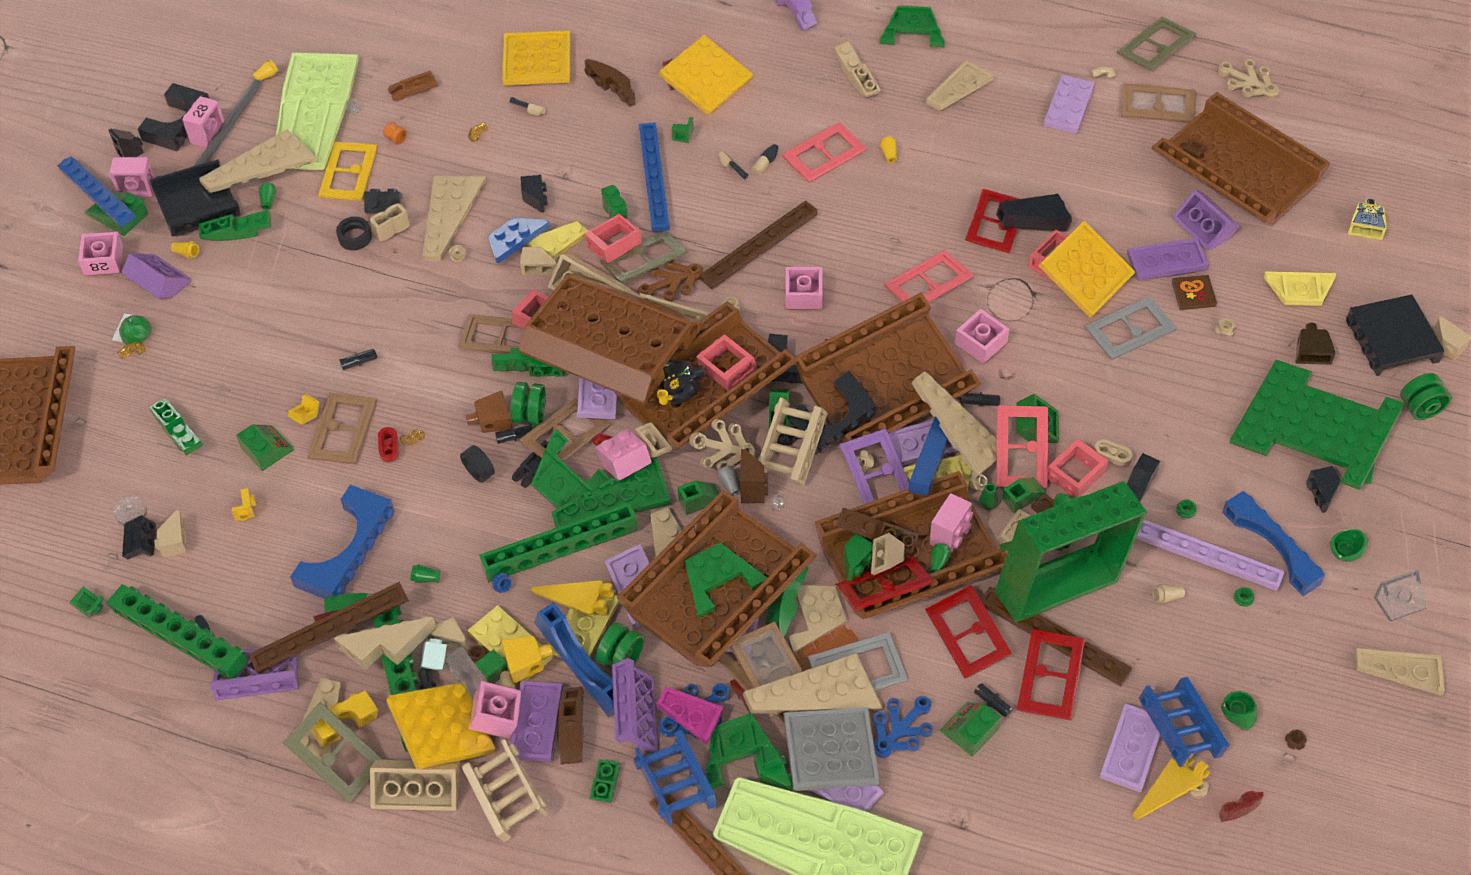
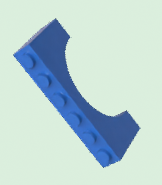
(333, 575)

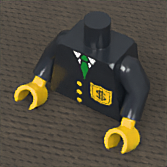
(680, 382)

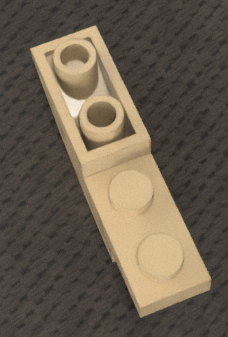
(854, 71)

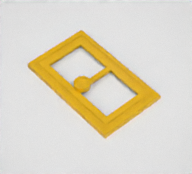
(364, 171)

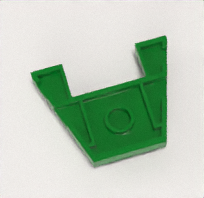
(913, 20)
(557, 481)
(714, 568)
(737, 740)

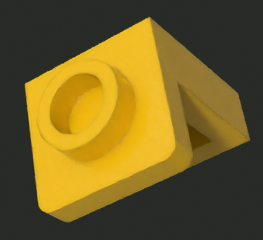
(305, 411)
(246, 510)

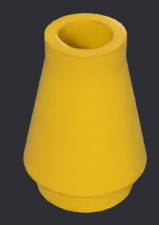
(265, 71)
(888, 147)
(186, 249)

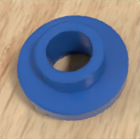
(501, 583)

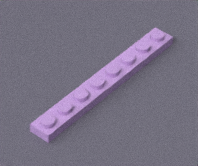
(1210, 555)

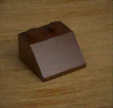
(752, 479)

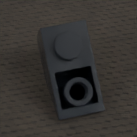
(532, 191)
(1324, 485)

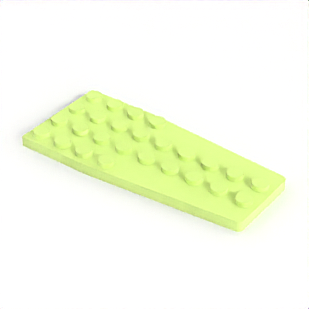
(316, 101)
(813, 834)

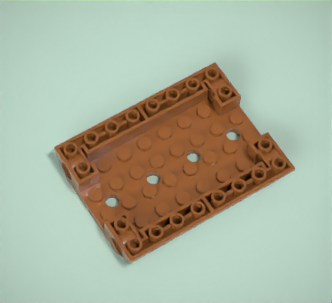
(598, 348)

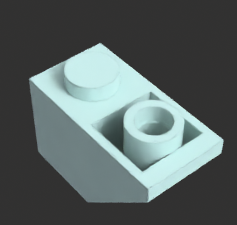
(433, 654)

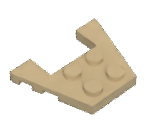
(820, 612)

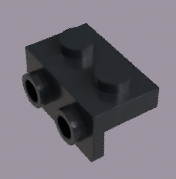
(378, 201)
(138, 537)

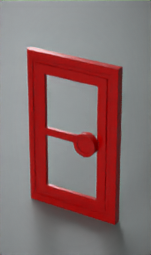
(971, 235)
(923, 579)
(986, 622)
(1032, 669)

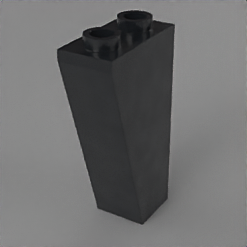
(1035, 213)

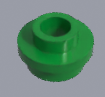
(1186, 504)
(1244, 592)

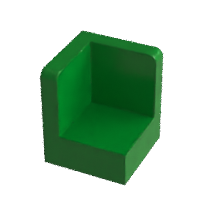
(683, 132)
(491, 666)

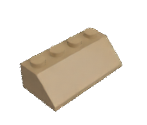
(403, 787)

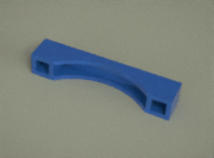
(1302, 571)
(558, 632)

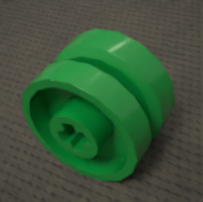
(1425, 396)
(528, 403)
(619, 645)

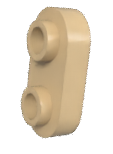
(1114, 452)

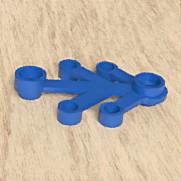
(713, 698)
(900, 729)

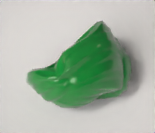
(134, 329)
(1349, 544)
(1240, 709)

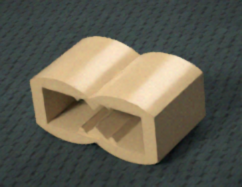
(389, 222)

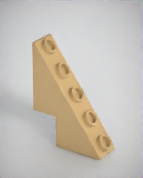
(391, 640)

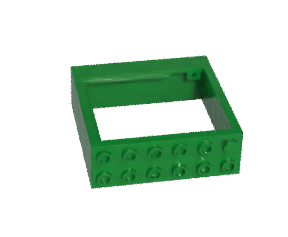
(1034, 587)

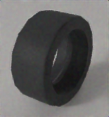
(354, 223)
(477, 463)

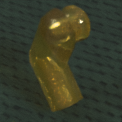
(474, 132)
(130, 348)
(412, 438)

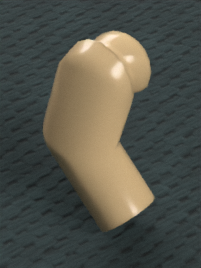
(1108, 70)

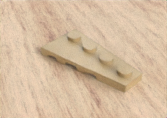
(958, 85)
(1410, 669)
(328, 693)

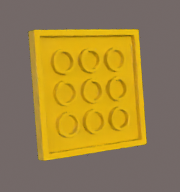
(536, 58)
(706, 74)
(1086, 269)
(437, 725)

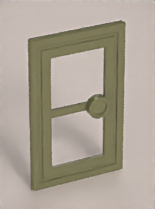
(1164, 51)
(621, 276)
(321, 767)

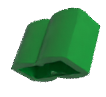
(612, 202)

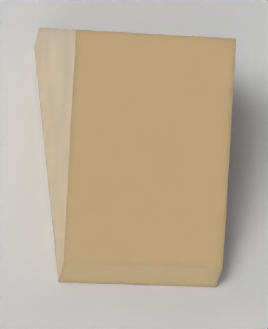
(653, 439)
(450, 634)

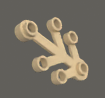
(1266, 89)
(724, 447)

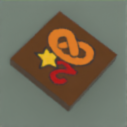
(1194, 292)

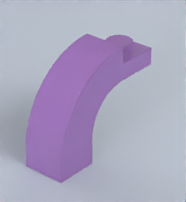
(801, 12)

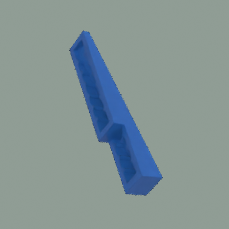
(928, 460)

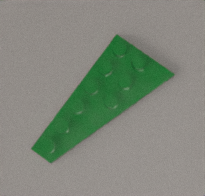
(643, 490)

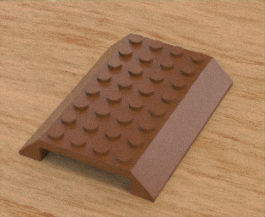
(1246, 159)
(885, 360)
(712, 400)
(32, 414)
(915, 513)
(664, 600)

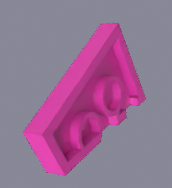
(690, 712)

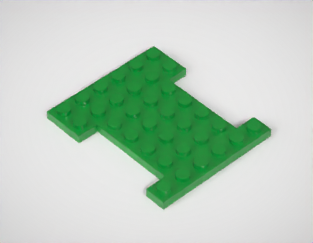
(1315, 423)

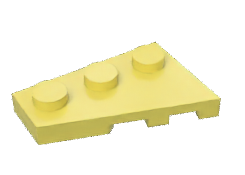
(560, 239)

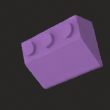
(1205, 220)
(154, 275)

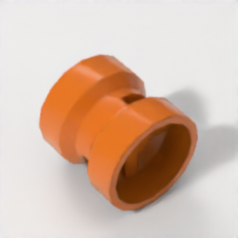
(394, 132)

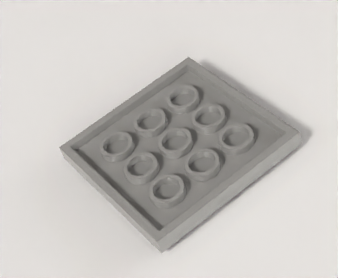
(830, 749)

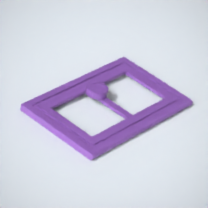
(893, 466)

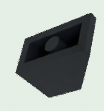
(126, 143)
(1143, 475)

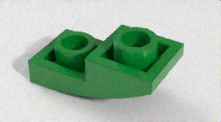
(341, 601)
(605, 781)

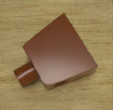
(491, 413)

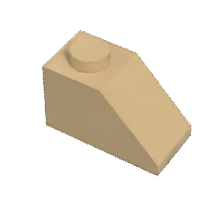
(536, 262)
(1451, 338)
(171, 536)
(886, 553)

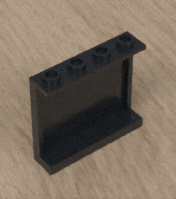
(187, 202)
(1393, 333)

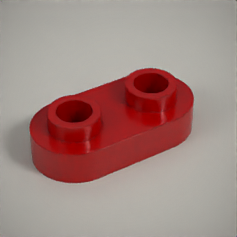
(388, 446)

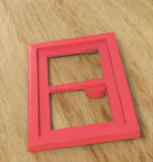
(818, 142)
(935, 289)
(1040, 446)

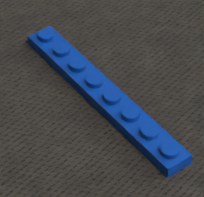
(654, 177)
(96, 191)

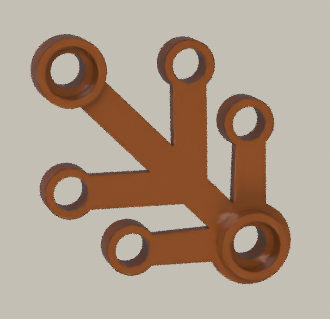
(690, 272)

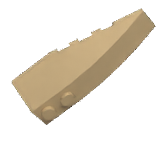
(572, 265)

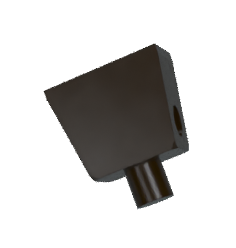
(1314, 346)

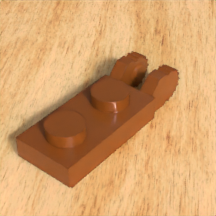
(412, 85)

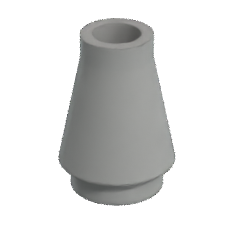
(729, 480)

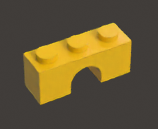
(357, 708)

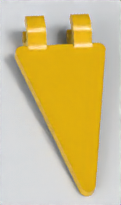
(579, 595)
(1171, 784)

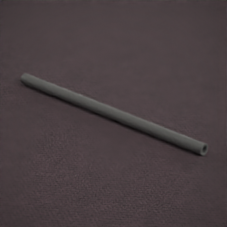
(213, 145)

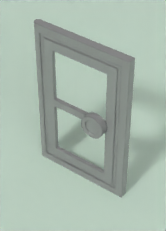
(1139, 340)
(883, 640)

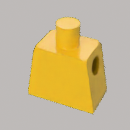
(524, 656)

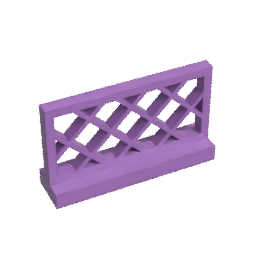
(256, 683)
(626, 709)

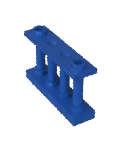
(1198, 713)
(688, 762)

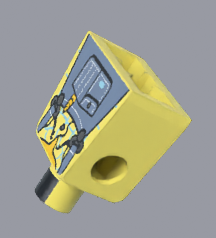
(1368, 221)

